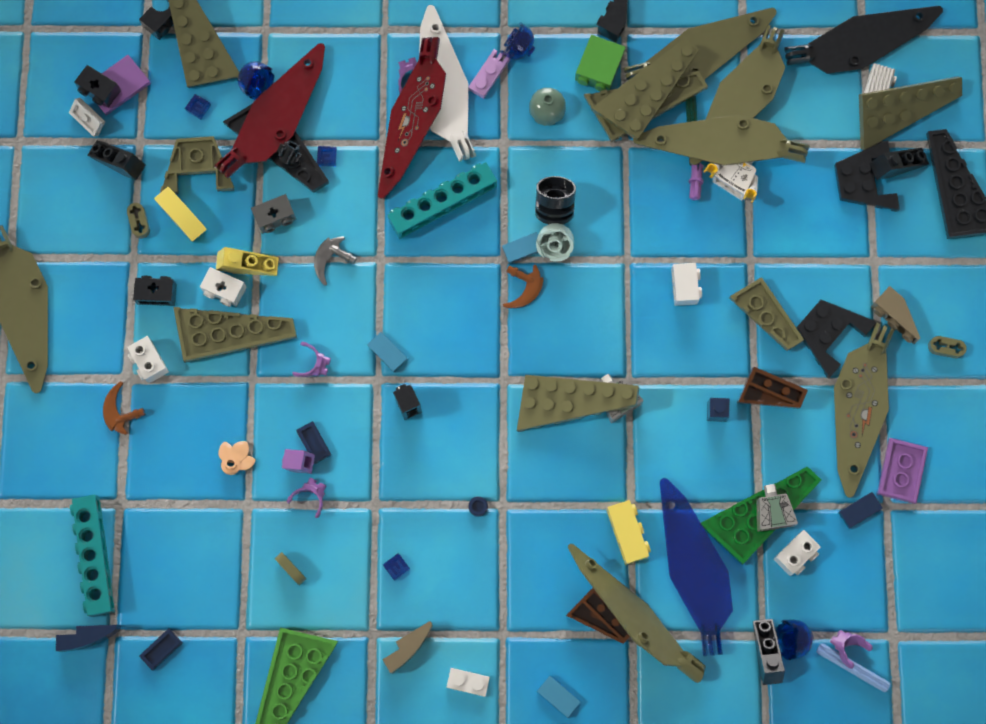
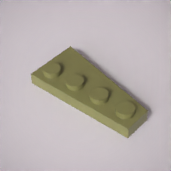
(766, 311)

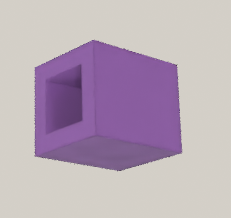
(298, 461)

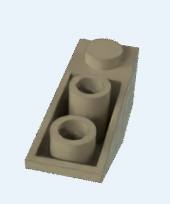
(896, 313)

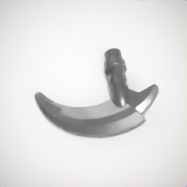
(325, 251)

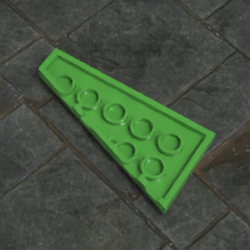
(292, 671)

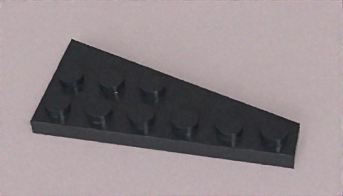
(304, 171)
(958, 191)

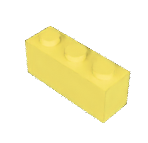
(628, 532)

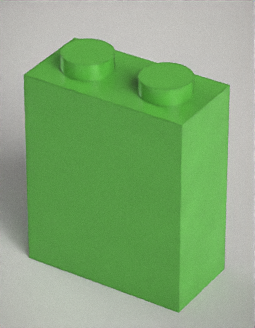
(599, 63)

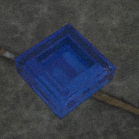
(197, 106)
(326, 156)
(396, 566)

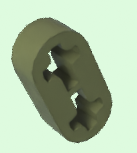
(134, 221)
(946, 351)
(290, 568)

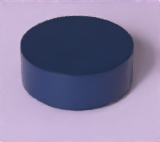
(478, 506)

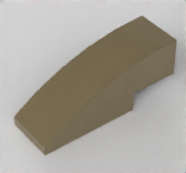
(407, 647)

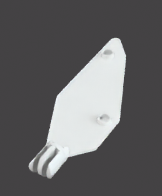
(453, 117)

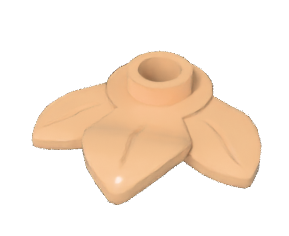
(235, 454)

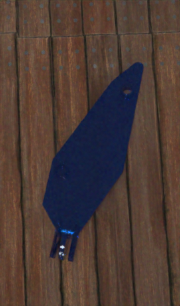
(696, 568)

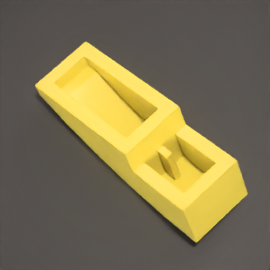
(180, 214)

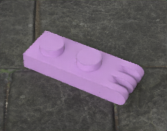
(488, 74)

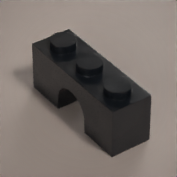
(157, 22)

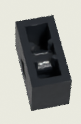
(97, 86)
(163, 297)
(407, 401)

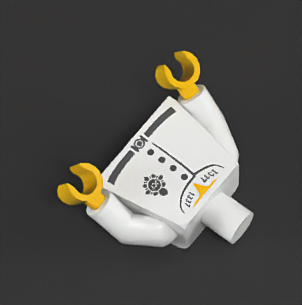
(736, 179)

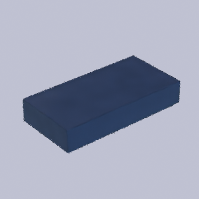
(313, 442)
(860, 510)
(160, 649)

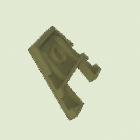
(194, 157)

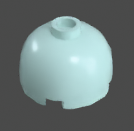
(555, 242)

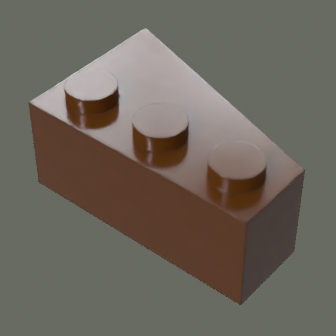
(770, 390)
(595, 614)

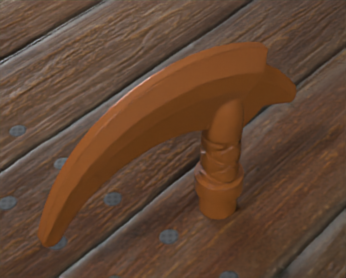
(532, 289)
(111, 415)

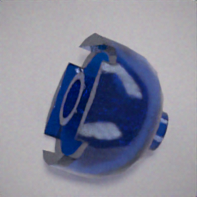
(519, 43)
(255, 79)
(794, 639)

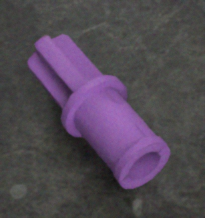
(696, 181)

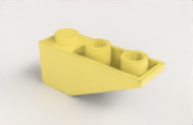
(246, 262)

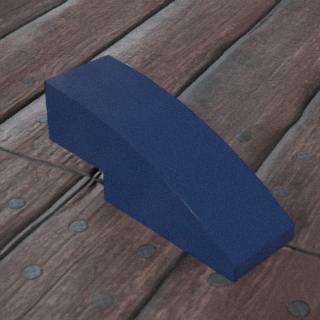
(85, 637)

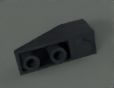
(614, 21)
(117, 159)
(898, 162)
(768, 652)

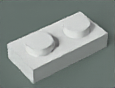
(87, 117)
(468, 682)

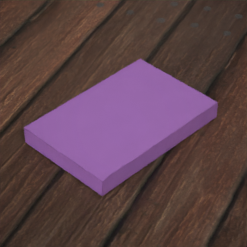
(129, 79)
(902, 470)

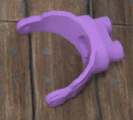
(405, 67)
(320, 366)
(311, 486)
(847, 639)

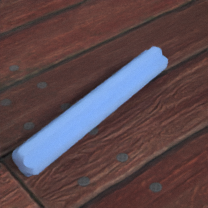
(858, 670)

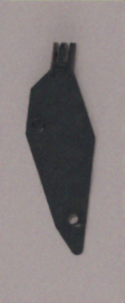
(862, 39)

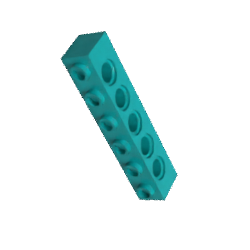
(438, 209)
(105, 604)

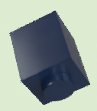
(718, 409)

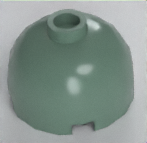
(547, 106)

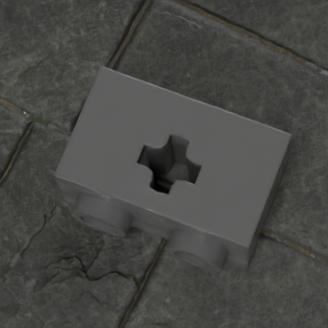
(264, 211)

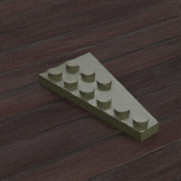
(640, 98)

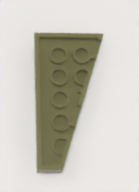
(199, 46)
(686, 88)
(893, 109)
(219, 332)
(563, 400)

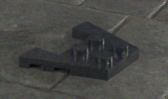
(857, 180)
(822, 328)

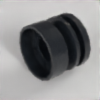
(555, 200)

